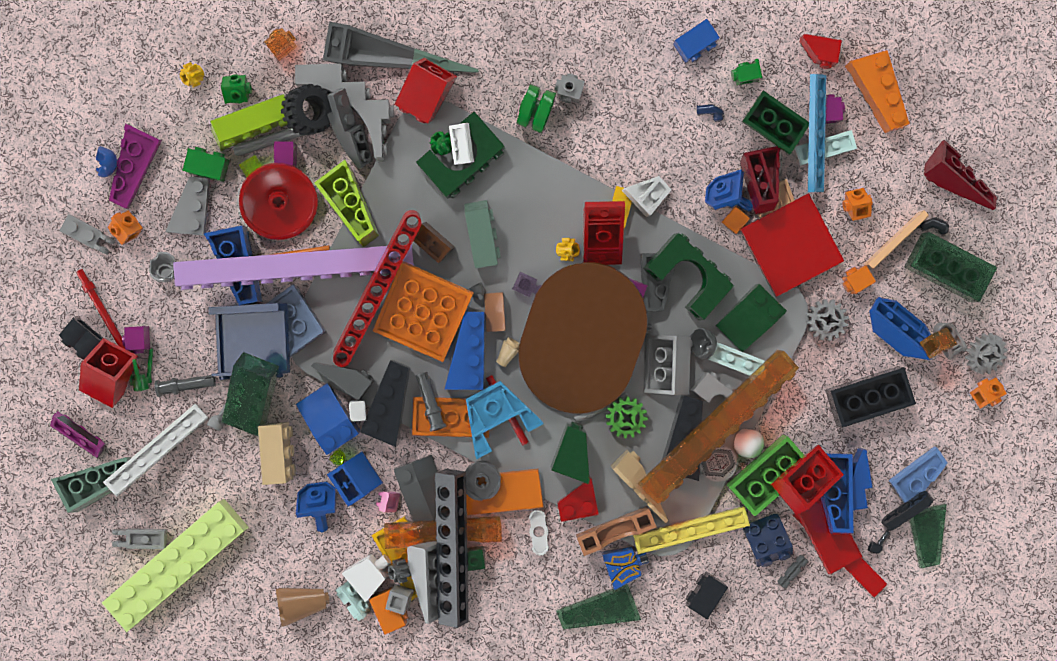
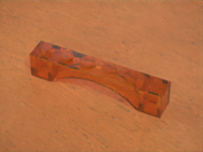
(416, 532)

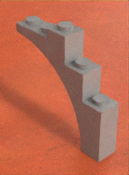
(372, 112)

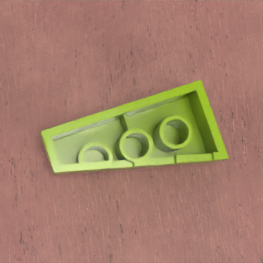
(248, 122)
(345, 197)

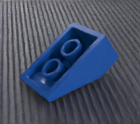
(327, 419)

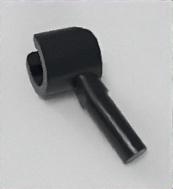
(877, 547)

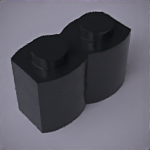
(80, 337)

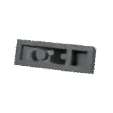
(350, 380)

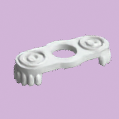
(540, 544)

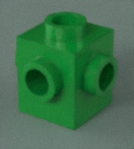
(235, 89)

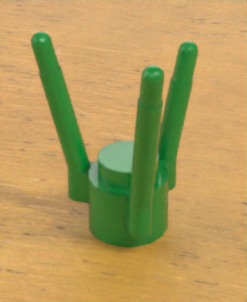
(138, 380)

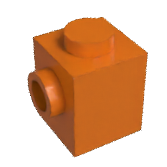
(857, 279)

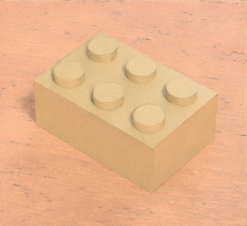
(276, 453)

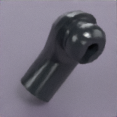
(939, 224)

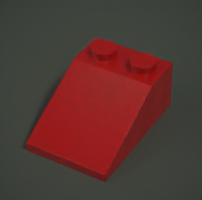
(807, 480)

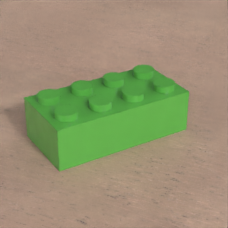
(754, 482)

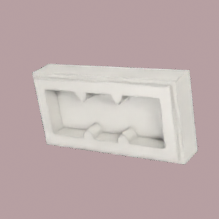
(461, 143)

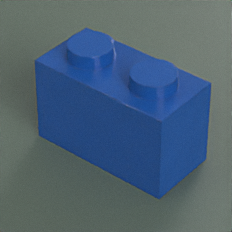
(696, 41)

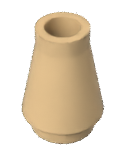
(508, 351)

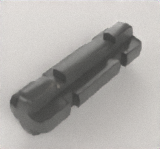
(792, 572)

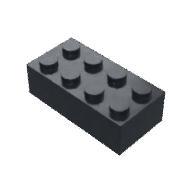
(870, 396)

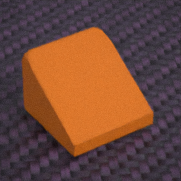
(735, 220)

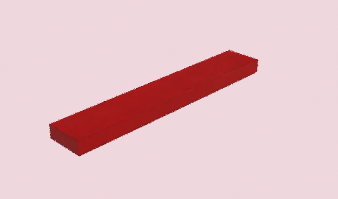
(862, 573)

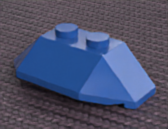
(899, 328)

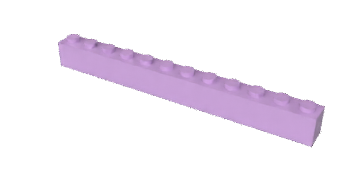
(281, 266)

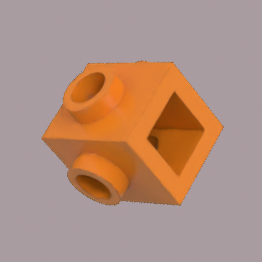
(857, 204)
(124, 227)
(988, 392)

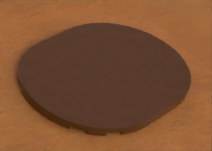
(582, 337)

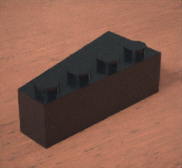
(387, 408)
(686, 419)

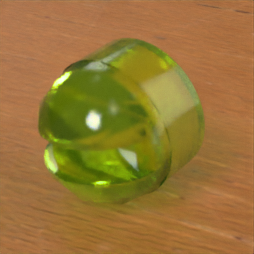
(338, 457)

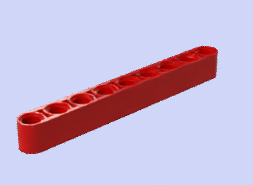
(377, 279)

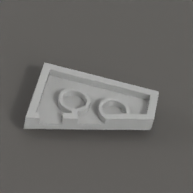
(191, 209)

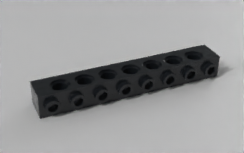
(451, 547)

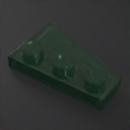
(927, 534)

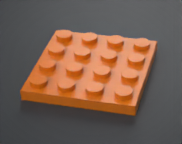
(422, 311)

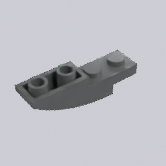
(347, 132)

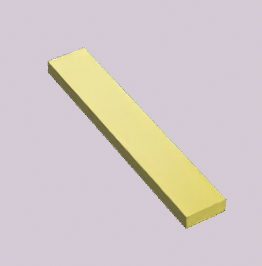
(691, 530)

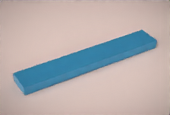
(817, 125)

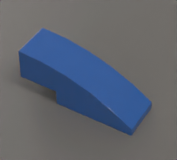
(861, 479)

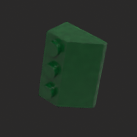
(776, 122)

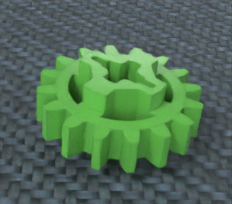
(633, 411)

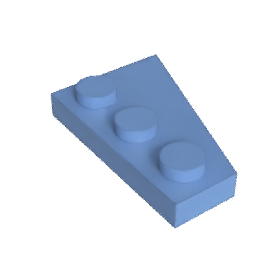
(918, 474)

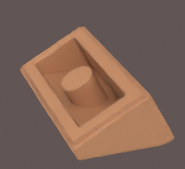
(494, 312)

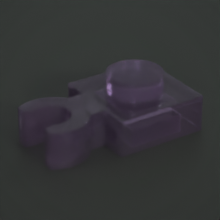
(526, 285)

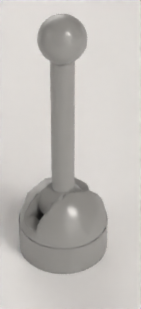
(216, 421)

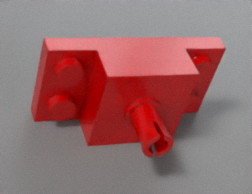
(603, 232)

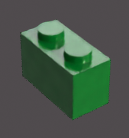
(205, 164)

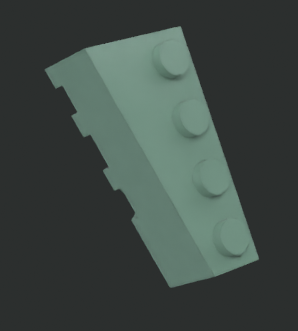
(85, 486)

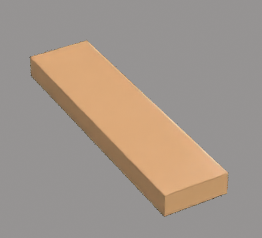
(893, 242)

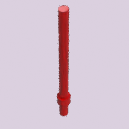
(89, 288)

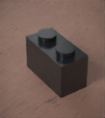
(706, 594)

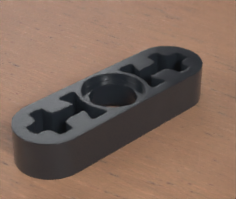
(907, 510)

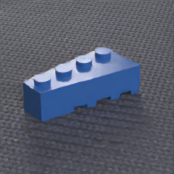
(230, 244)
(469, 355)
(839, 498)

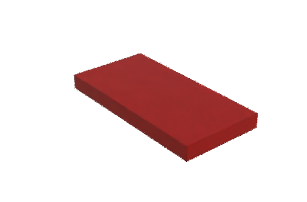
(834, 549)

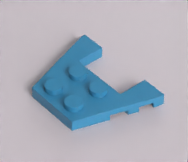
(492, 408)

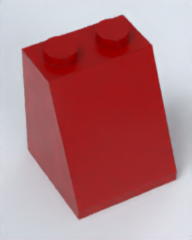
(425, 90)
(106, 372)

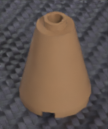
(299, 603)

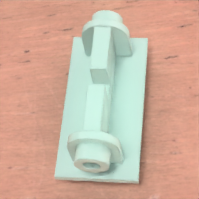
(358, 606)

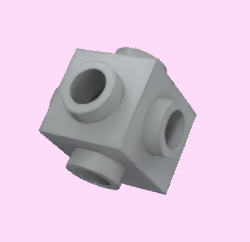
(569, 95)

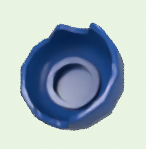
(107, 160)

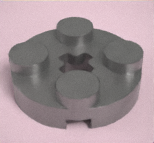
(491, 476)

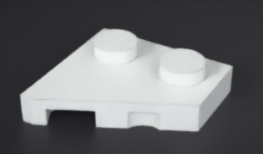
(647, 194)

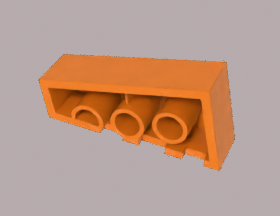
(880, 89)

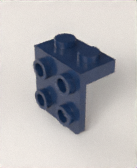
(768, 540)

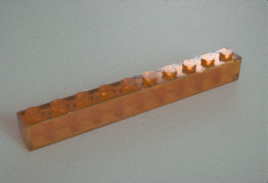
(718, 426)

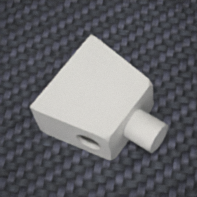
(367, 575)

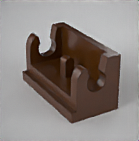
(433, 242)

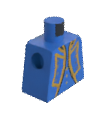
(623, 565)

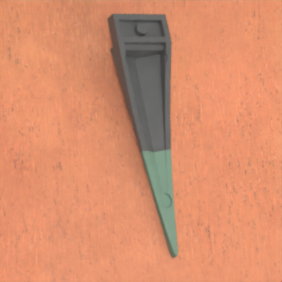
(360, 48)

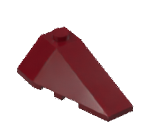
(949, 173)

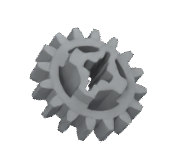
(830, 313)
(986, 353)

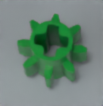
(441, 143)

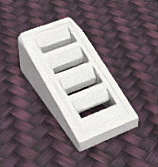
(357, 410)

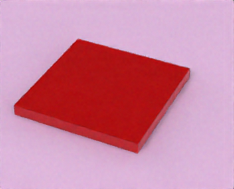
(792, 245)

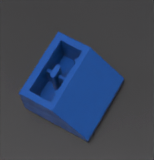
(355, 478)

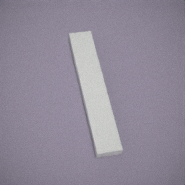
(155, 450)

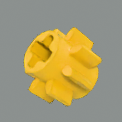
(191, 74)
(567, 249)

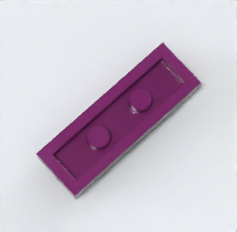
(77, 434)

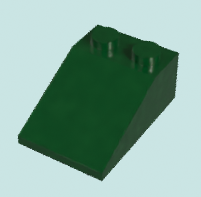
(751, 317)

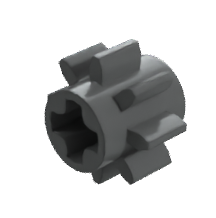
(399, 571)

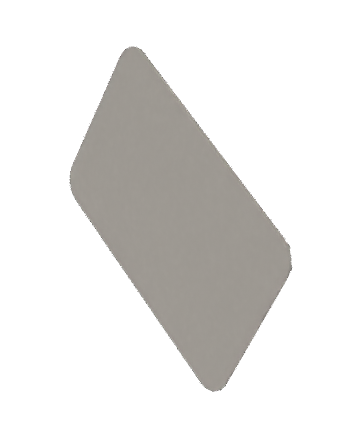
(533, 208)

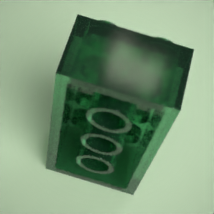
(950, 267)
(250, 393)

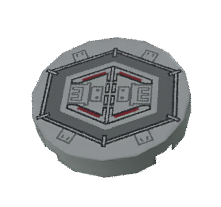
(720, 465)

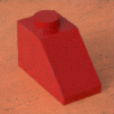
(822, 49)

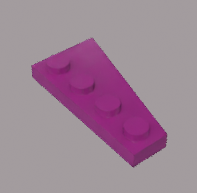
(132, 165)

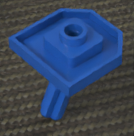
(727, 191)
(316, 501)

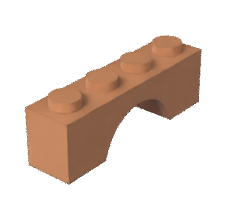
(608, 532)

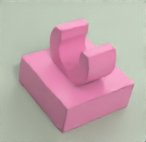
(389, 501)

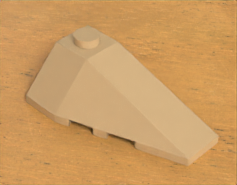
(632, 472)

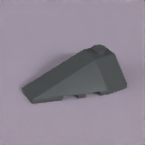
(418, 487)

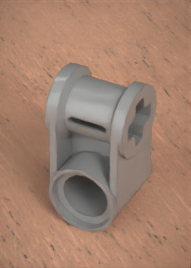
(961, 345)

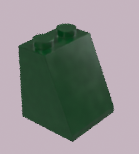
(572, 454)

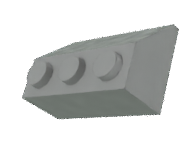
(667, 364)

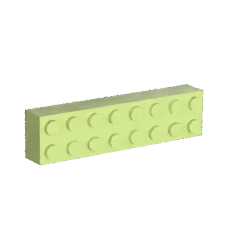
(175, 565)

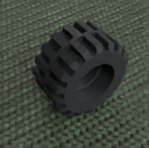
(294, 111)

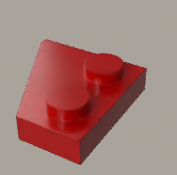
(578, 503)

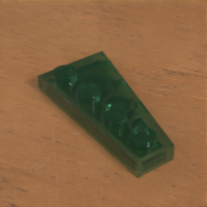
(600, 609)

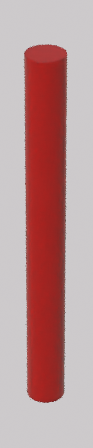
(513, 421)

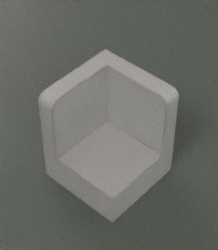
(399, 599)

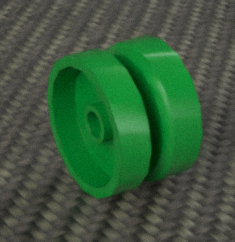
(535, 108)

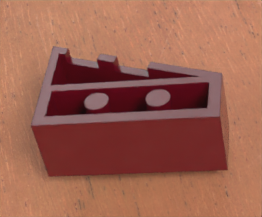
(762, 177)

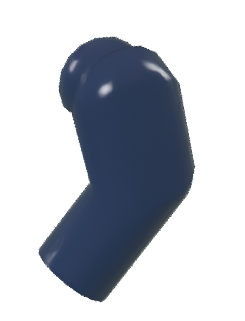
(711, 109)

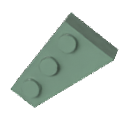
(481, 234)

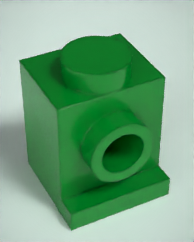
(747, 73)

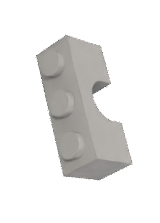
(709, 386)

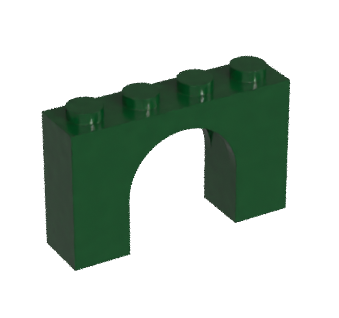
(451, 181)
(714, 283)

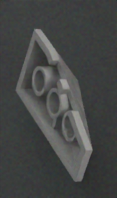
(423, 569)

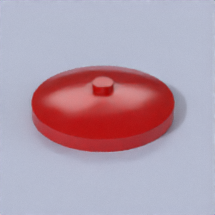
(278, 201)

